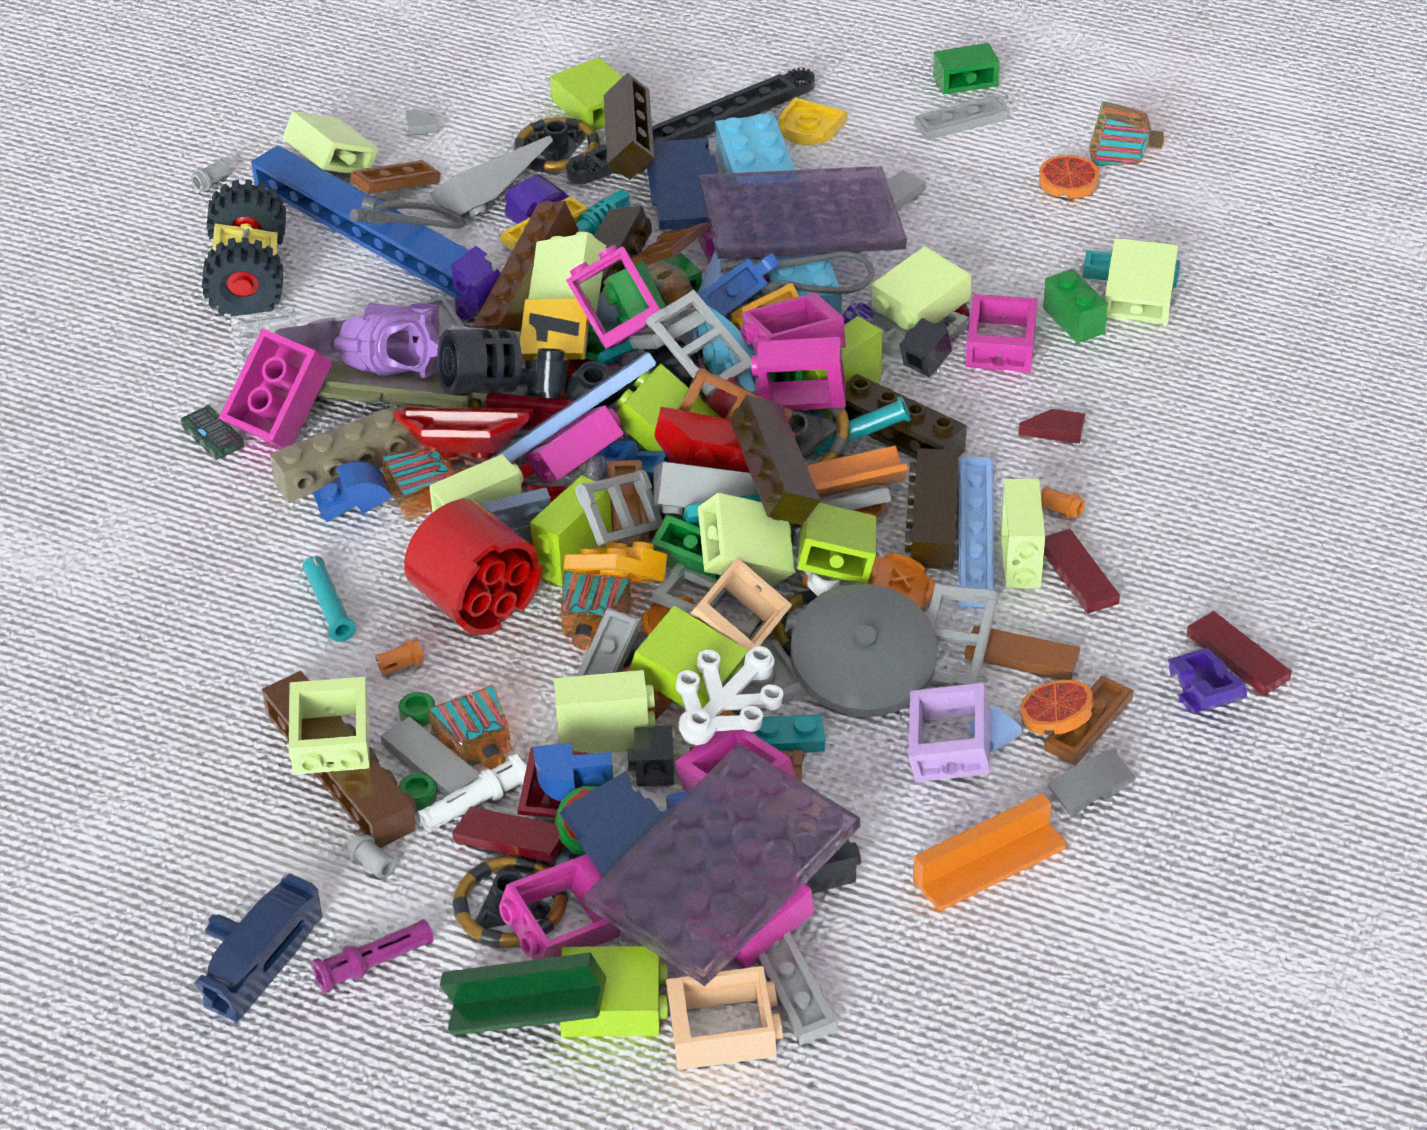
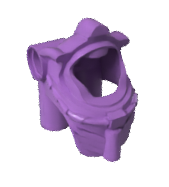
(392, 339)

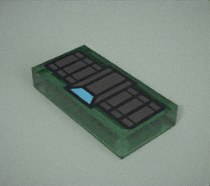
(211, 432)

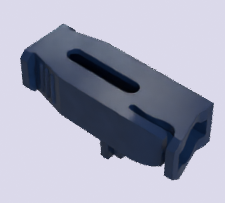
(257, 946)

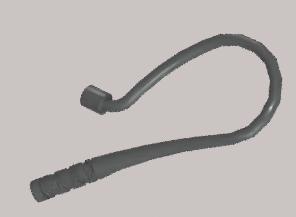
(382, 216)
(727, 266)

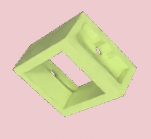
(1022, 533)
(329, 699)

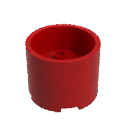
(472, 566)

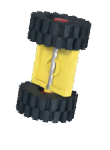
(243, 265)

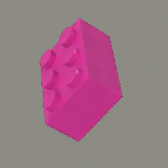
(275, 389)

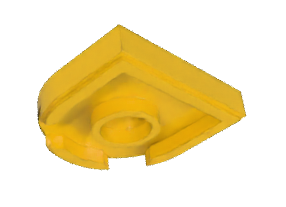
(810, 122)

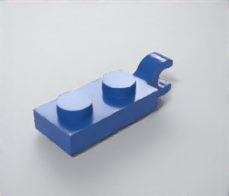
(738, 285)

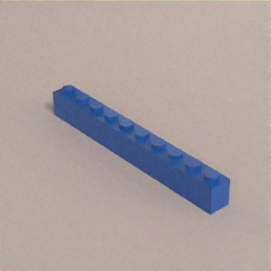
(330, 203)

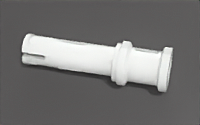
(489, 785)

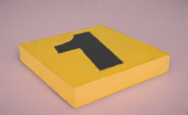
(555, 326)

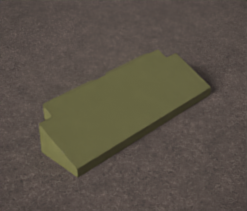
(400, 389)

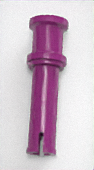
(355, 961)

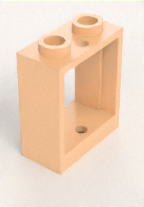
(743, 583)
(723, 989)

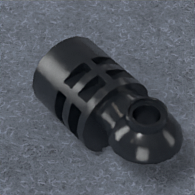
(482, 362)
(594, 373)

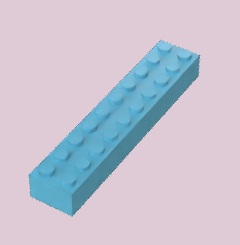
(758, 146)

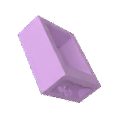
(970, 755)

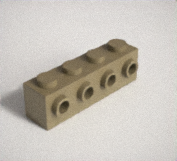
(313, 462)

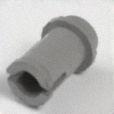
(204, 178)
(364, 850)

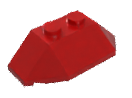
(463, 428)
(699, 440)

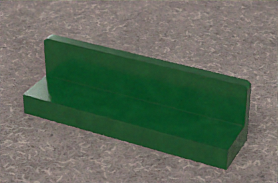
(524, 993)

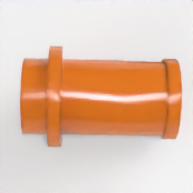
(1062, 502)
(400, 657)

